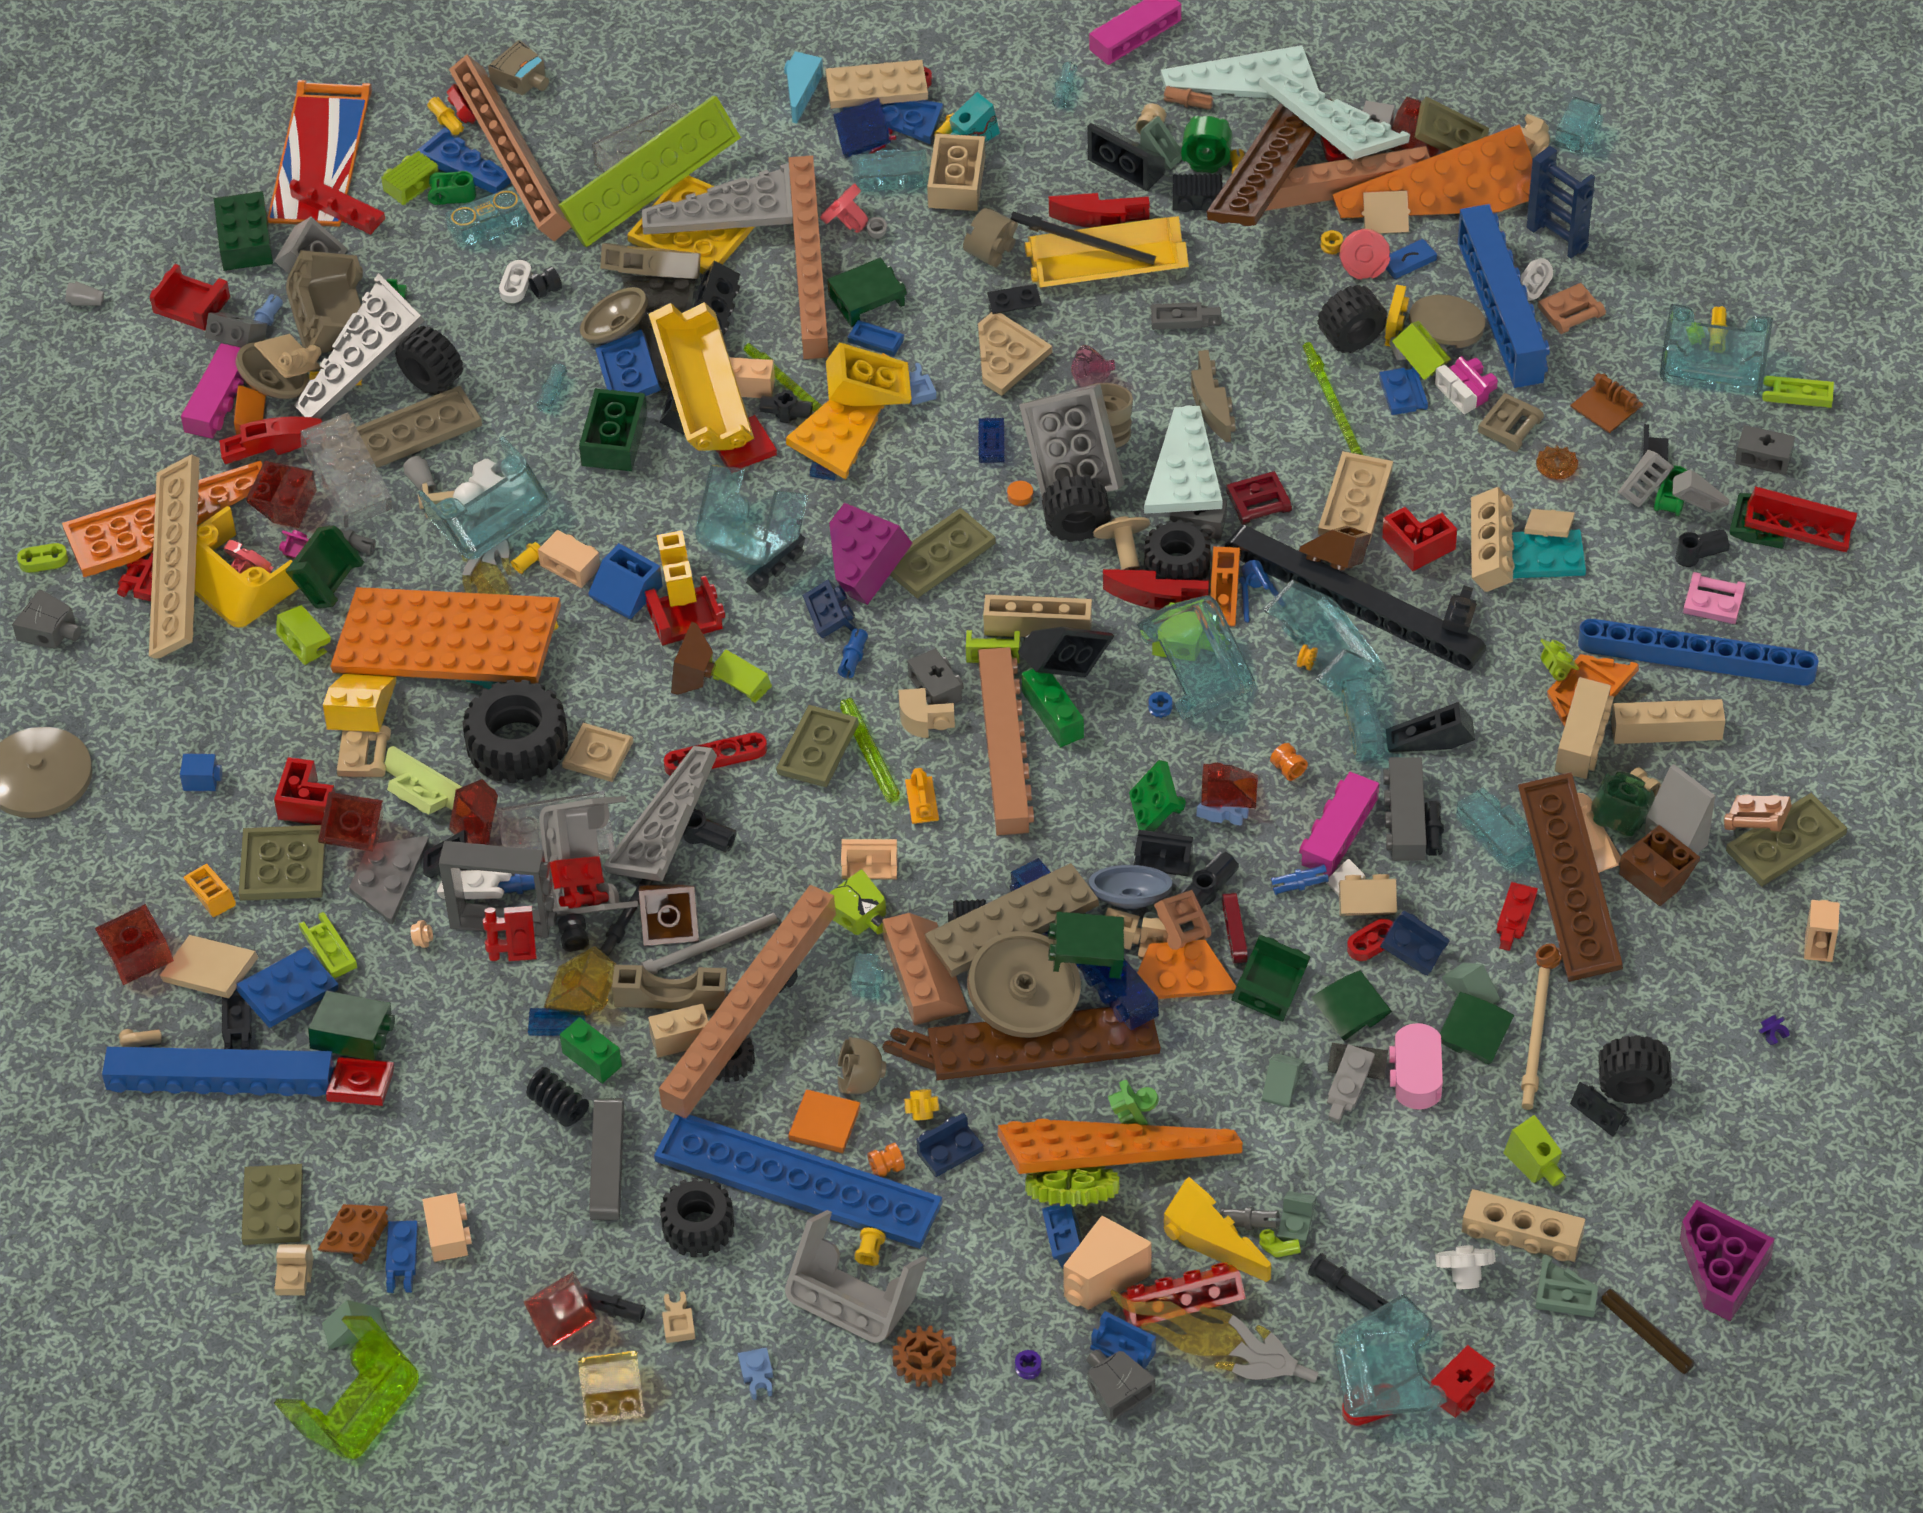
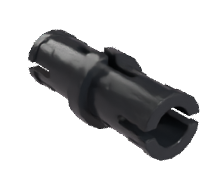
(1434, 828)
(633, 1310)

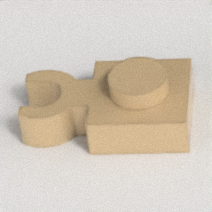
(678, 1320)

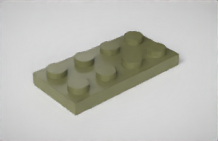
(942, 552)
(1804, 833)

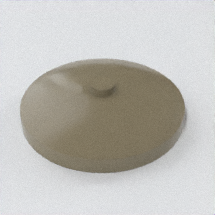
(42, 772)
(1016, 985)

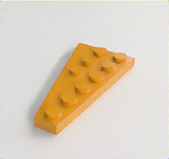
(835, 434)

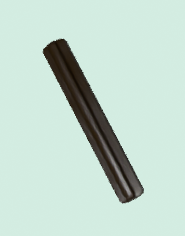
(1647, 1331)

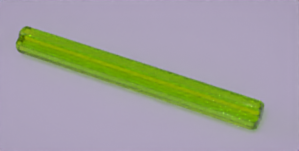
(871, 753)

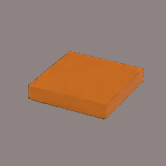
(824, 1121)

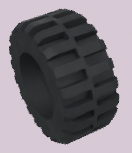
(515, 757)

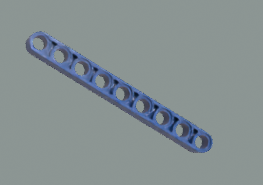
(1698, 652)

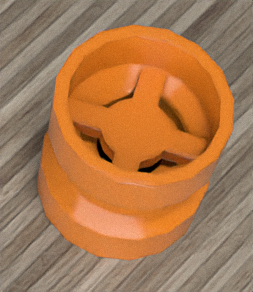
(1287, 760)
(887, 1160)

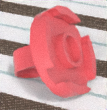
(846, 210)
(1365, 254)
(244, 558)

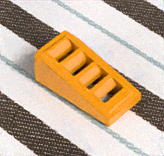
(219, 901)

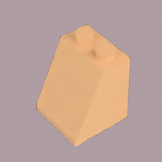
(1104, 1262)

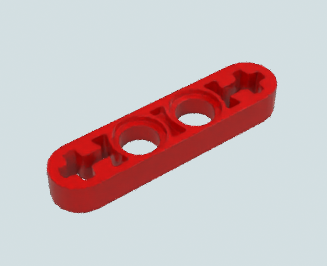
(718, 746)

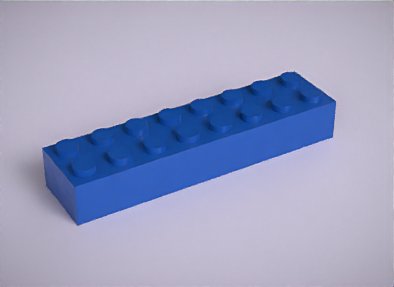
(1503, 296)

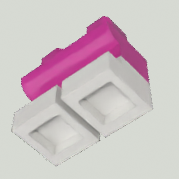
(1465, 384)

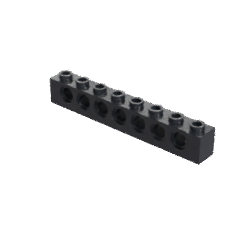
(717, 290)

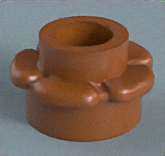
(1548, 956)

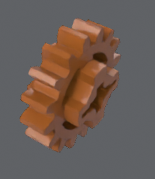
(924, 1356)

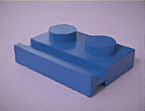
(1403, 390)

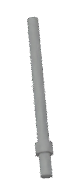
(708, 944)

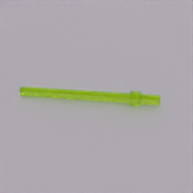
(1316, 365)
(783, 378)

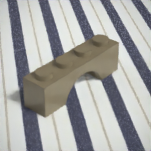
(640, 989)

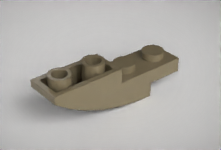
(650, 261)
(1212, 398)

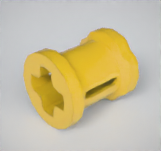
(869, 1247)

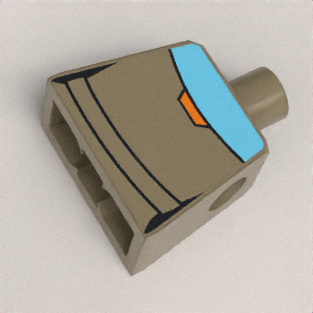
(518, 70)

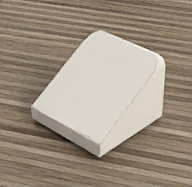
(1346, 868)

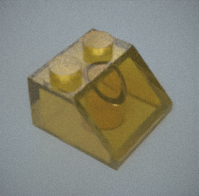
(582, 984)

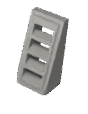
(1638, 473)
(1697, 491)

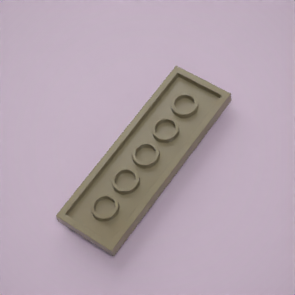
(419, 426)
(1024, 909)

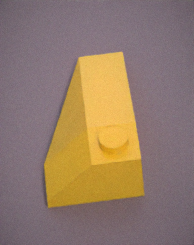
(1201, 1228)

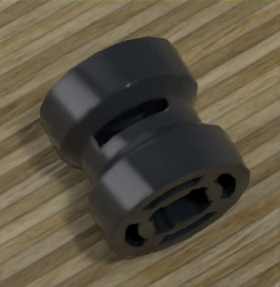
(545, 282)
(573, 932)

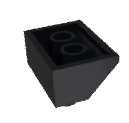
(1124, 157)
(1064, 650)

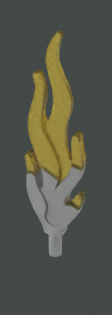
(486, 573)
(1227, 1339)

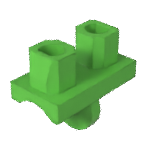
(1130, 1105)

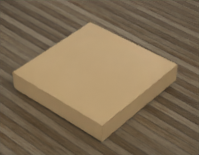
(597, 752)

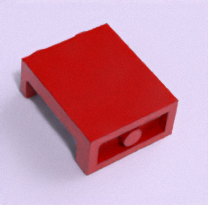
(188, 298)
(674, 621)

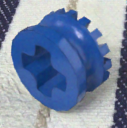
(1160, 711)

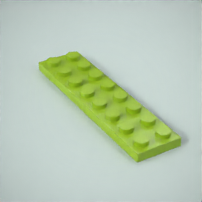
(649, 171)

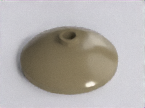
(614, 316)
(265, 378)

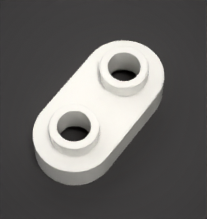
(1536, 277)
(512, 285)

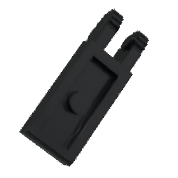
(236, 1021)

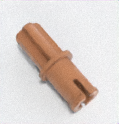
(1187, 97)

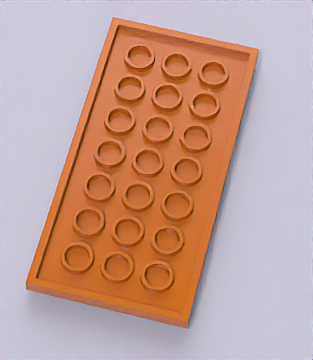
(446, 635)

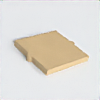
(1386, 211)
(1549, 523)

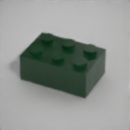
(243, 231)
(613, 429)

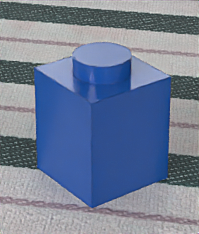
(200, 772)

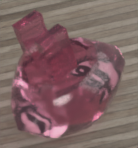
(1090, 367)

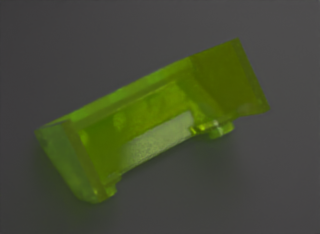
(368, 1403)

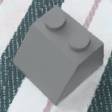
(307, 237)

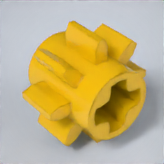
(921, 1104)

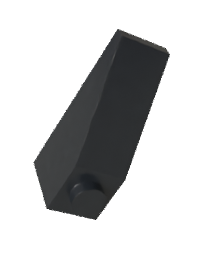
(1432, 731)

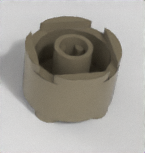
(990, 236)

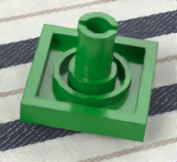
(1155, 797)

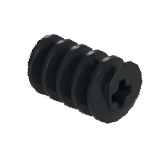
(556, 1097)

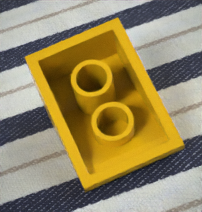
(866, 378)
(358, 702)

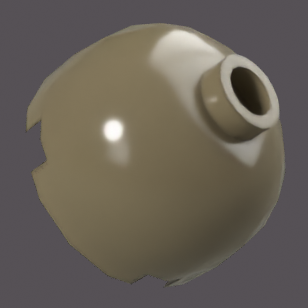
(860, 1066)

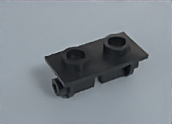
(1014, 299)
(1599, 1111)

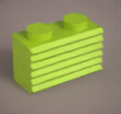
(409, 177)

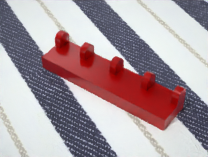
(336, 204)

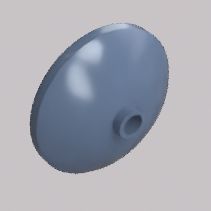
(1130, 886)

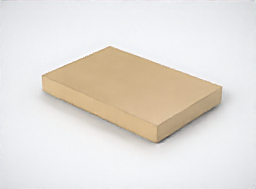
(209, 966)

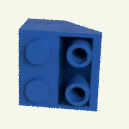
(624, 579)

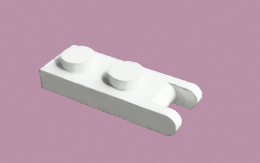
(480, 884)

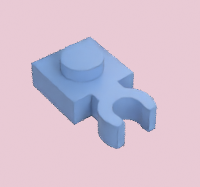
(921, 386)
(1219, 814)
(756, 1369)

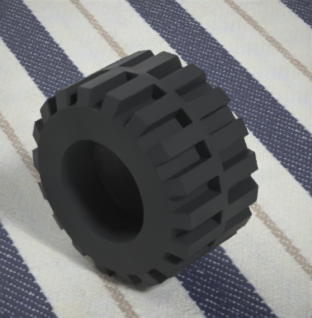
(1352, 319)
(429, 360)
(1075, 507)
(1177, 538)
(1635, 1069)
(697, 1236)

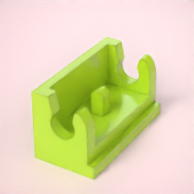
(1421, 349)
(302, 634)
(976, 644)
(741, 675)

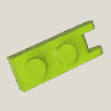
(1799, 391)
(329, 947)

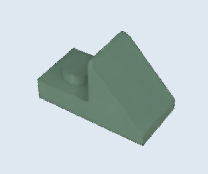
(1296, 1217)

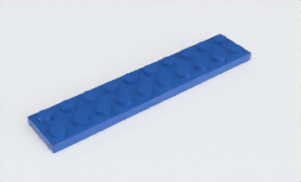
(798, 1179)

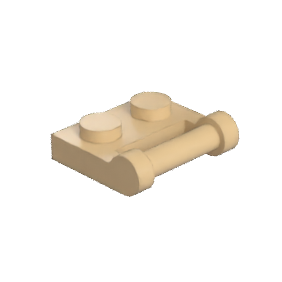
(354, 753)

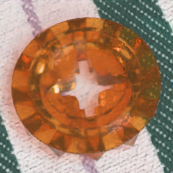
(1547, 466)

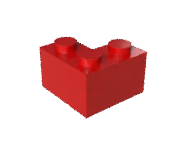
(1416, 541)
(299, 794)

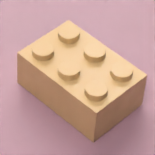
(956, 172)
(1584, 728)

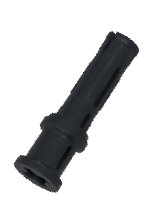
(1338, 1279)

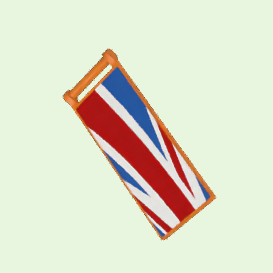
(319, 144)

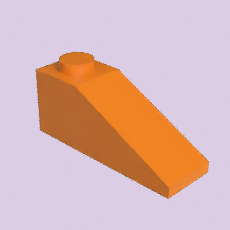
(1225, 580)

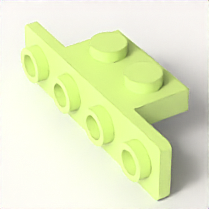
(418, 783)

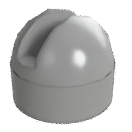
(876, 224)

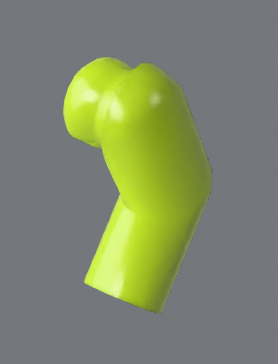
(1276, 1247)

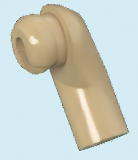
(137, 1039)

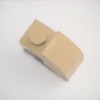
(919, 717)
(293, 1268)

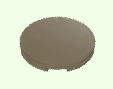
(1449, 319)

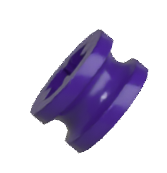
(1028, 1372)

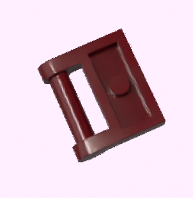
(1255, 491)

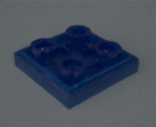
(862, 128)

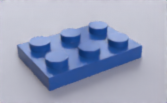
(628, 365)
(287, 987)

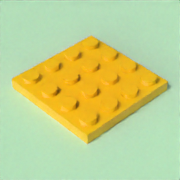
(712, 244)

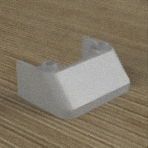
(570, 833)
(841, 1298)

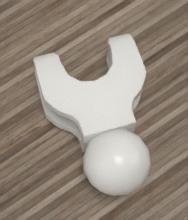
(482, 480)

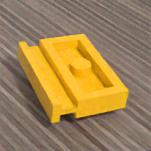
(1395, 317)

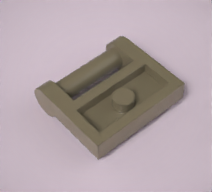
(1503, 418)

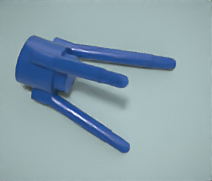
(1255, 577)

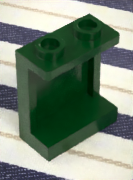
(865, 289)
(323, 565)
(1087, 941)
(1271, 978)

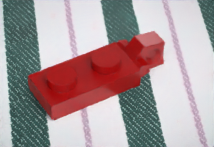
(1515, 913)

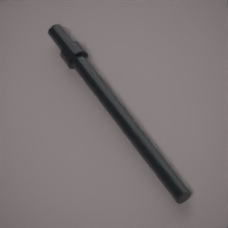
(1036, 223)
(617, 931)

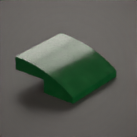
(1753, 535)
(1351, 1004)
(1475, 1027)

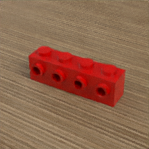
(1189, 1292)

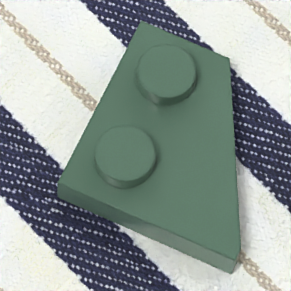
(1565, 1291)

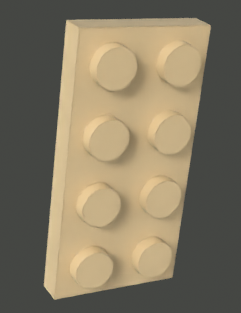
(886, 81)
(1356, 493)

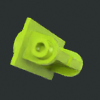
(1557, 659)

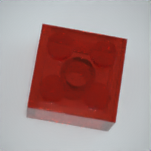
(134, 944)

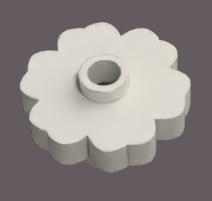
(1465, 1264)

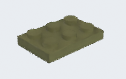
(1446, 127)
(817, 746)
(272, 1204)

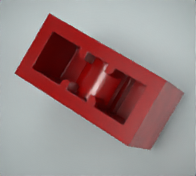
(1464, 1380)

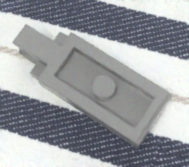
(1349, 1081)

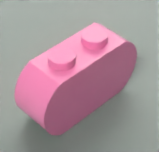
(1417, 1066)

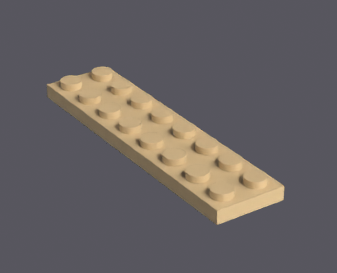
(174, 557)

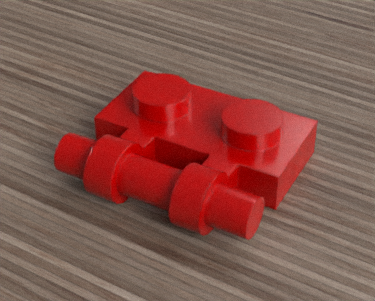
(141, 585)
(575, 873)
(519, 933)

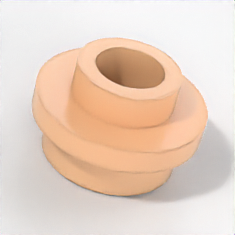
(421, 934)

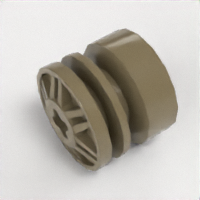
(1119, 410)

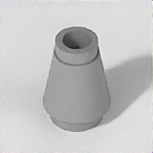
(83, 295)
(418, 473)

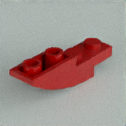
(1090, 212)
(256, 437)
(1144, 590)

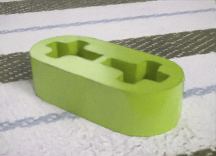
(42, 557)

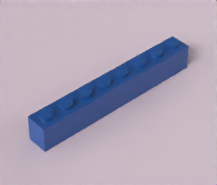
(217, 1070)

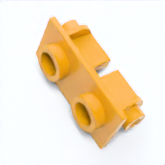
(921, 797)

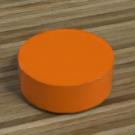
(1020, 493)

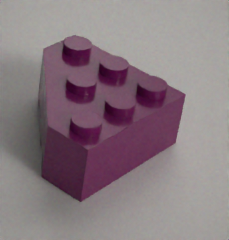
(865, 551)
(1723, 1257)

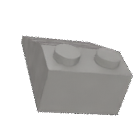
(1682, 809)

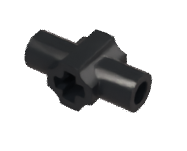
(786, 406)

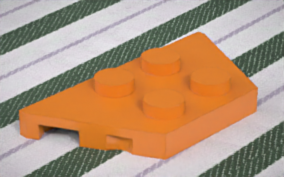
(1591, 668)
(1184, 971)

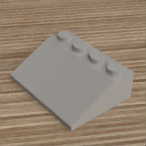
(1072, 437)

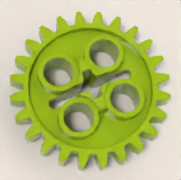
(1073, 1186)

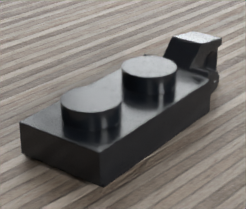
(760, 578)
(1460, 612)

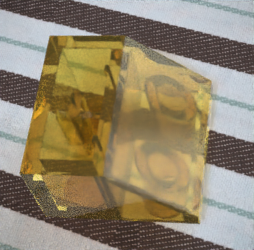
(611, 1387)

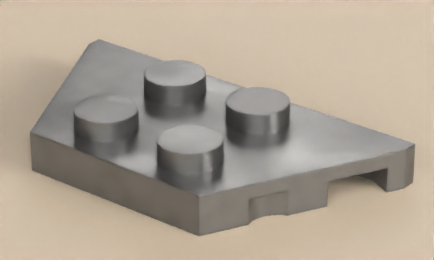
(387, 874)

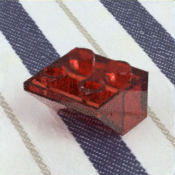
(282, 493)

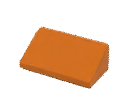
(249, 407)

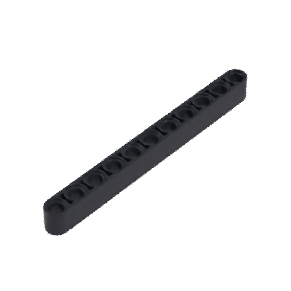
(1359, 598)

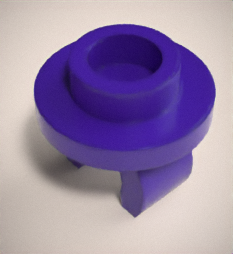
(1771, 1025)

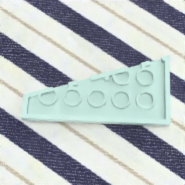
(1241, 73)
(1336, 121)
(1185, 468)

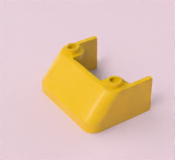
(227, 592)

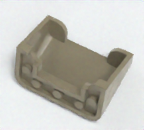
(323, 295)

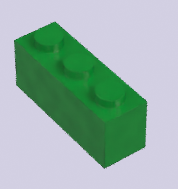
(1053, 707)

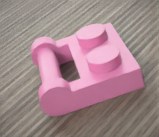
(1714, 605)

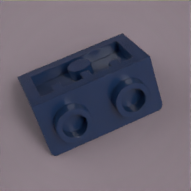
(828, 608)
(1414, 942)
(948, 1145)

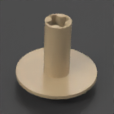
(1123, 530)

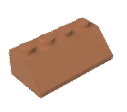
(922, 977)

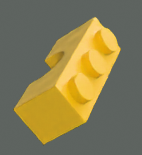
(676, 568)

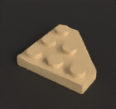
(1008, 352)

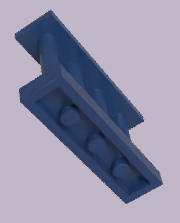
(1542, 204)

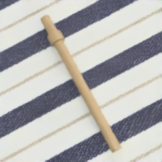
(1530, 1081)

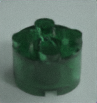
(1622, 803)

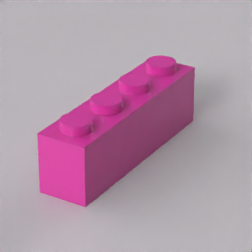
(1133, 28)
(213, 394)
(1340, 822)

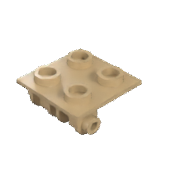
(289, 355)

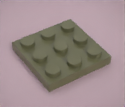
(281, 863)

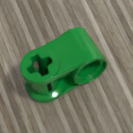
(453, 187)
(1665, 499)

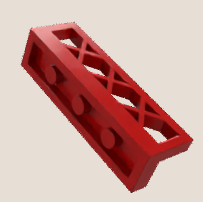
(1800, 514)

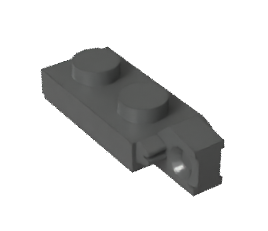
(1184, 316)

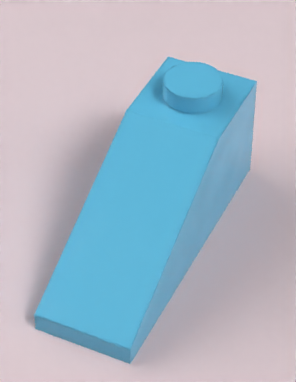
(802, 79)

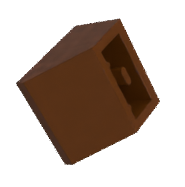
(1340, 546)
(1658, 865)

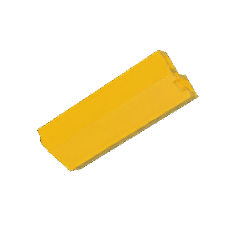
(1066, 261)
(701, 378)

